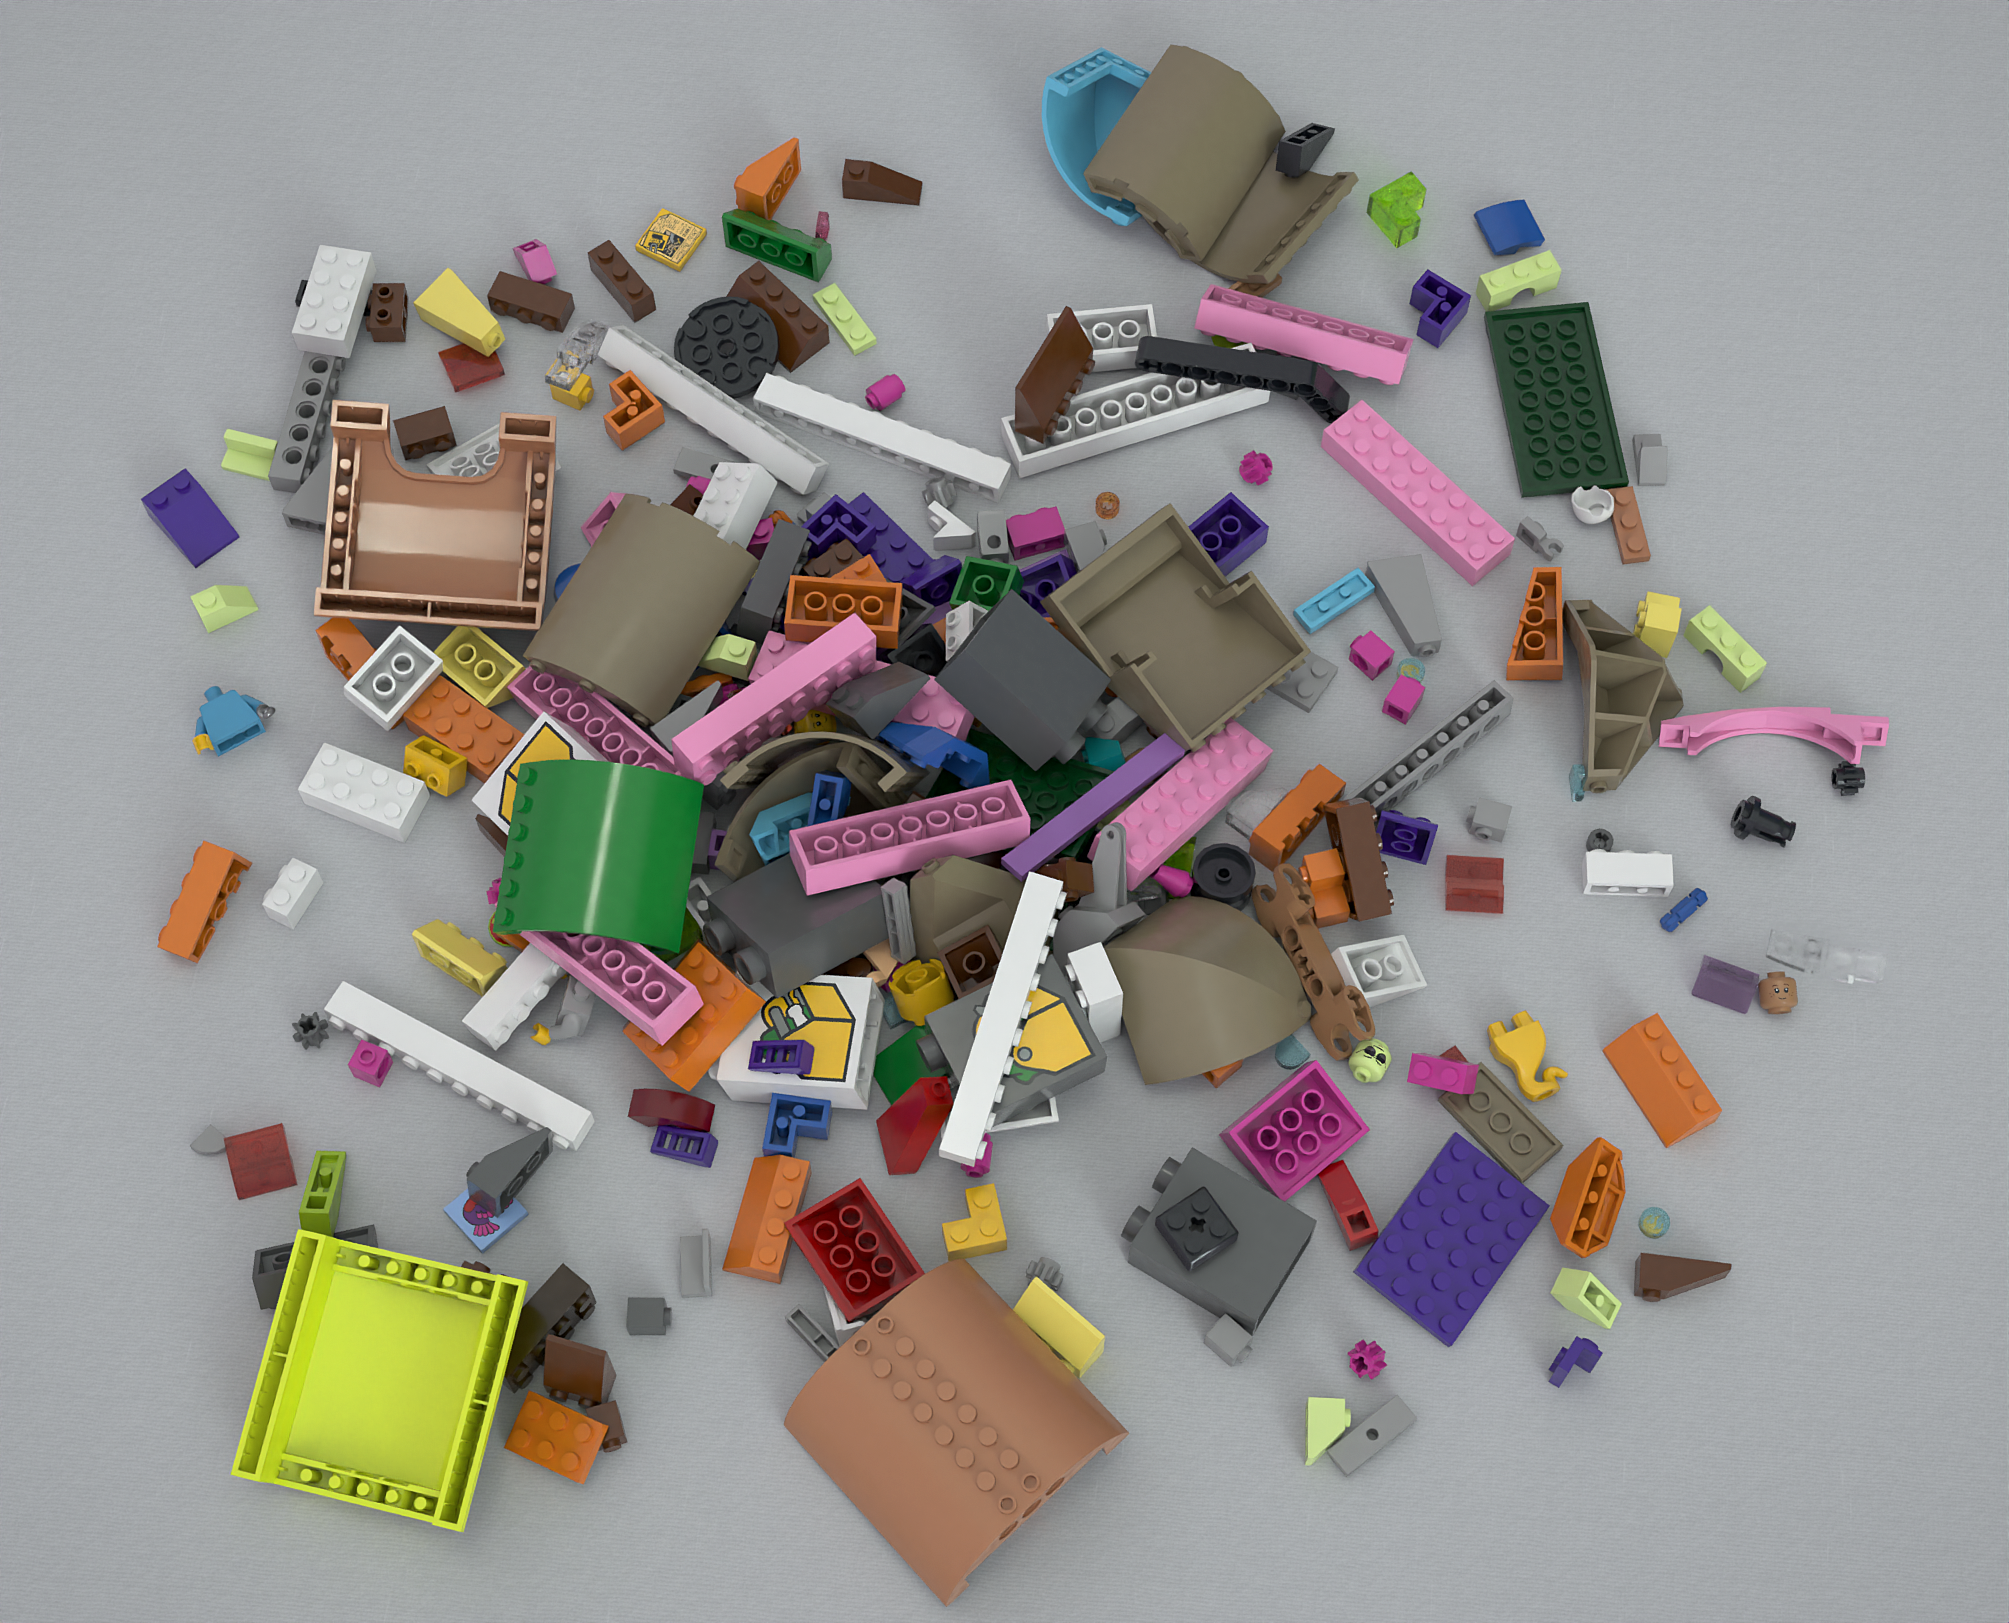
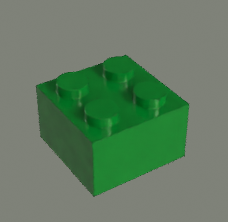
(985, 582)

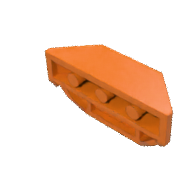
(1590, 1199)

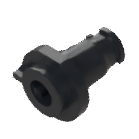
(1753, 820)

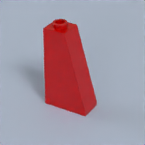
(913, 1123)

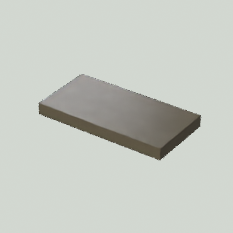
(1502, 1125)

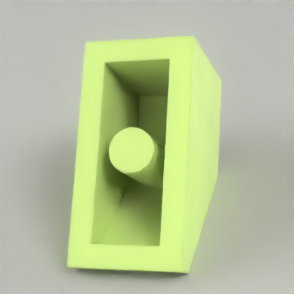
(223, 605)
(730, 656)
(1586, 1297)
(1323, 1425)

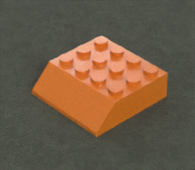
(707, 1034)

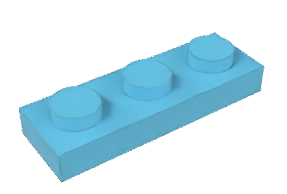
(1334, 600)

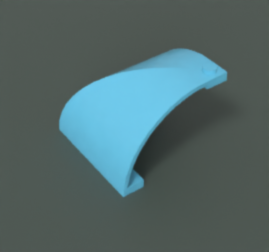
(1079, 114)

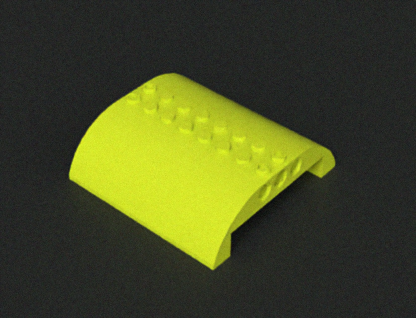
(380, 1379)

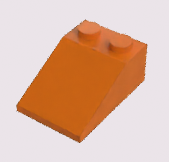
(768, 180)

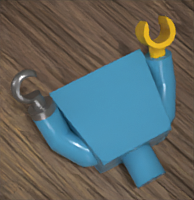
(229, 720)

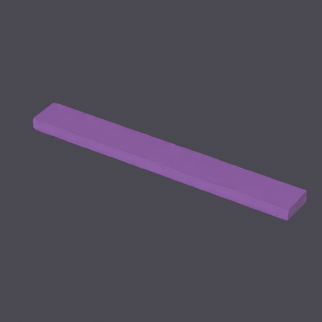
(1092, 807)

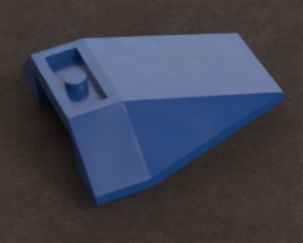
(938, 749)

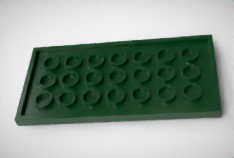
(1555, 399)

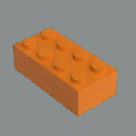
(823, 603)
(463, 726)

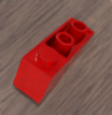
(1348, 1205)

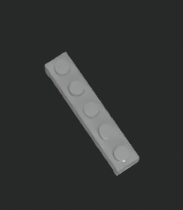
(898, 920)
(811, 1332)

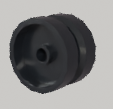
(1224, 875)

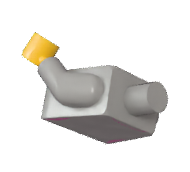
(572, 1014)

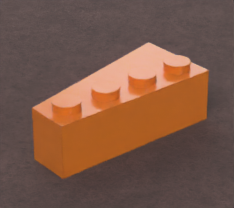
(1539, 636)
(346, 648)
(1295, 817)
(202, 900)

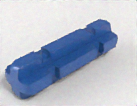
(1683, 909)

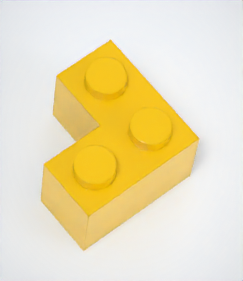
(982, 1231)

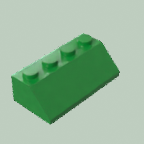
(776, 244)

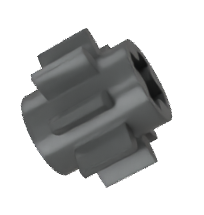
(307, 1024)

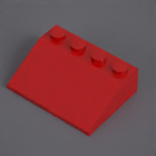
(854, 1250)

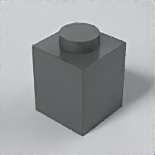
(648, 1316)

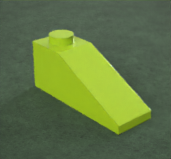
(323, 1193)

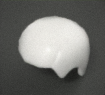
(1592, 505)

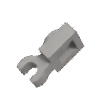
(1535, 538)

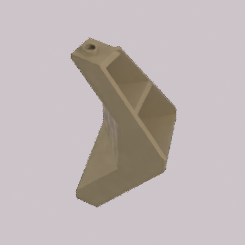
(1623, 692)
(957, 898)

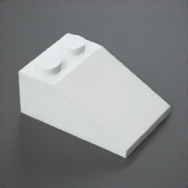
(1380, 969)

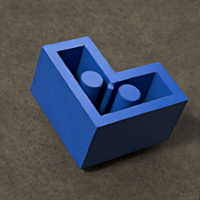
(795, 1117)

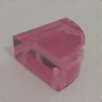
(822, 226)

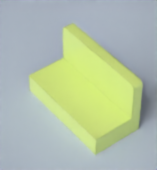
(248, 454)

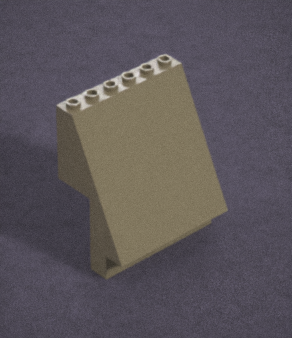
(1175, 631)

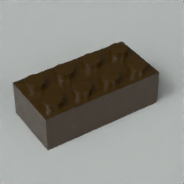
(552, 1311)

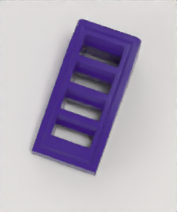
(799, 1059)
(702, 1149)

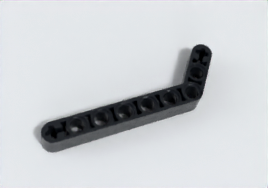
(1245, 370)

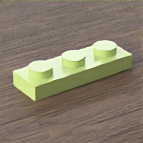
(844, 319)

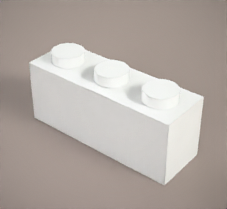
(1627, 873)

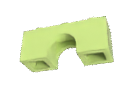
(1499, 286)
(1740, 661)

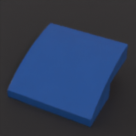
(1509, 227)

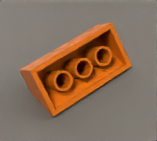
(1662, 1080)
(770, 1198)

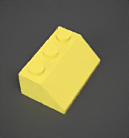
(478, 665)
(459, 956)
(1060, 1327)

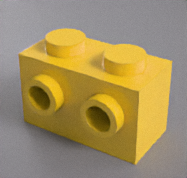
(435, 765)

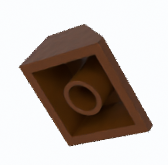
(972, 961)

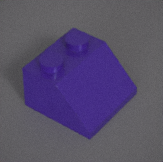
(934, 581)

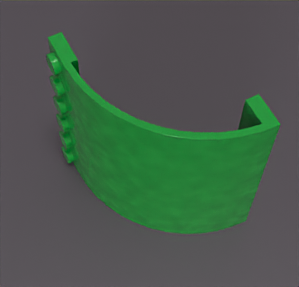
(599, 852)

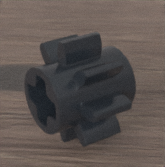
(1848, 778)

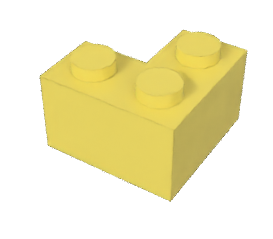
(1658, 621)

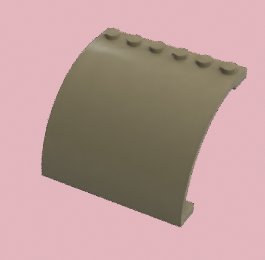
(1271, 222)
(764, 761)

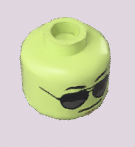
(1370, 1060)

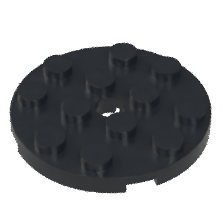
(733, 322)

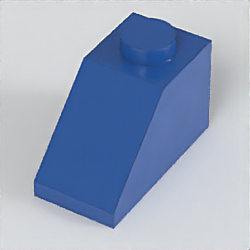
(829, 797)

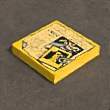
(671, 239)

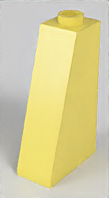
(457, 312)

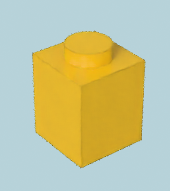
(578, 395)

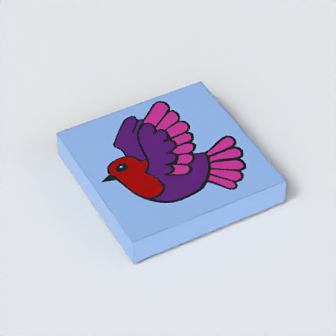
(480, 1225)

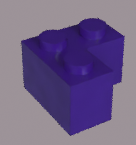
(1441, 306)
(835, 523)

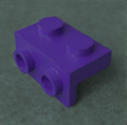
(1581, 1353)

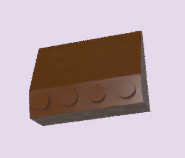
(1053, 378)

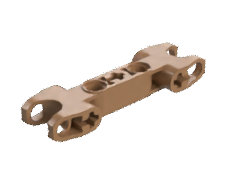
(1336, 1004)

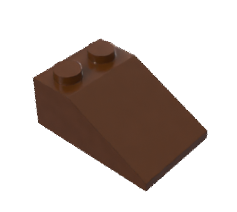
(577, 1372)

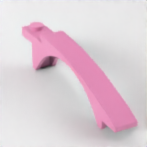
(1834, 731)

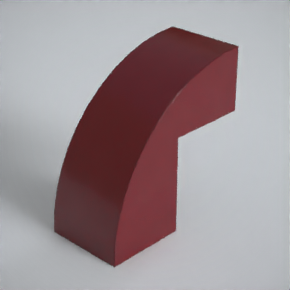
(668, 1107)

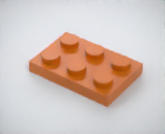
(556, 1437)

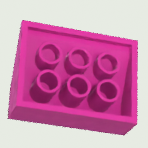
(1295, 1131)

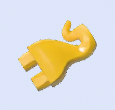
(1523, 1053)

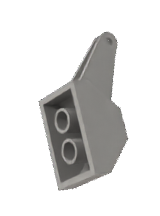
(1106, 911)

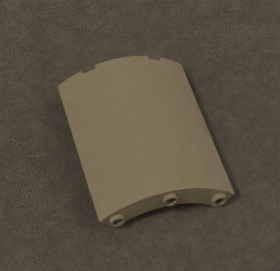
(1188, 148)
(643, 608)

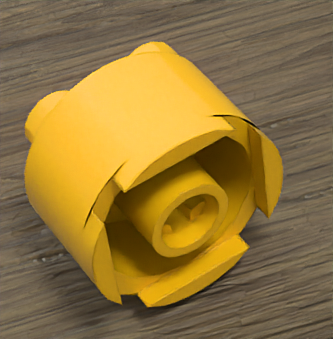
(921, 989)

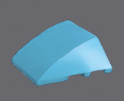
(773, 825)

